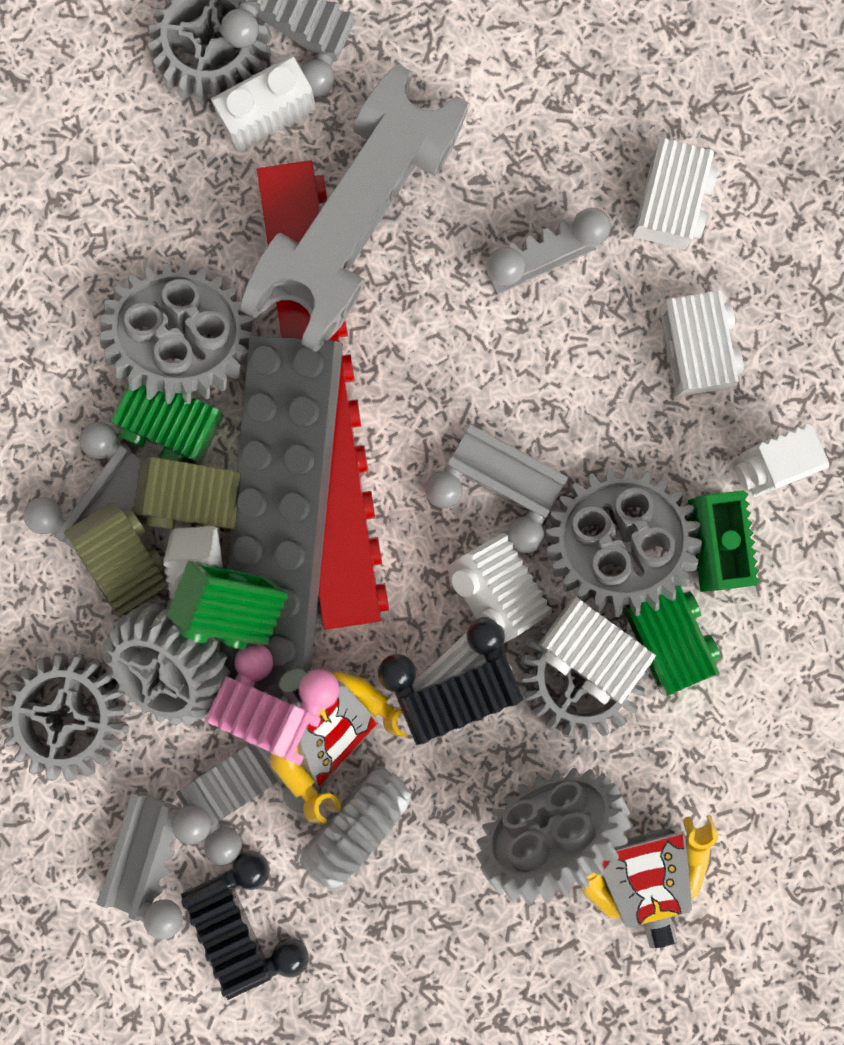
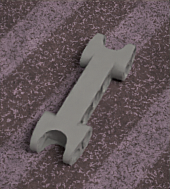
(319, 265)

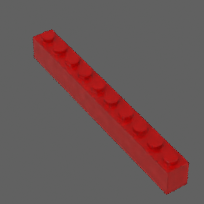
(347, 576)

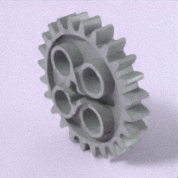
(144, 353)
(662, 526)
(553, 836)

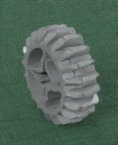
(177, 31)
(163, 668)
(568, 695)
(25, 710)
(357, 829)

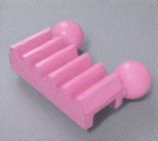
(262, 717)

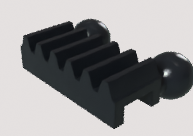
(457, 698)
(229, 935)

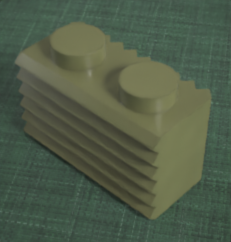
(186, 494)
(117, 558)

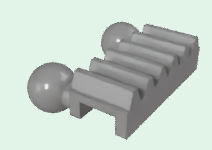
(311, 23)
(512, 267)
(506, 473)
(114, 484)
(229, 788)
(140, 860)

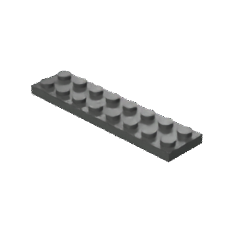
(285, 488)

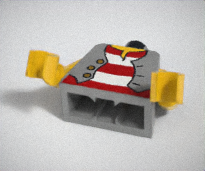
(336, 737)
(654, 879)

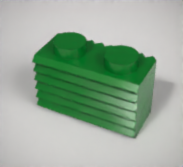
(177, 427)
(726, 545)
(225, 605)
(676, 640)

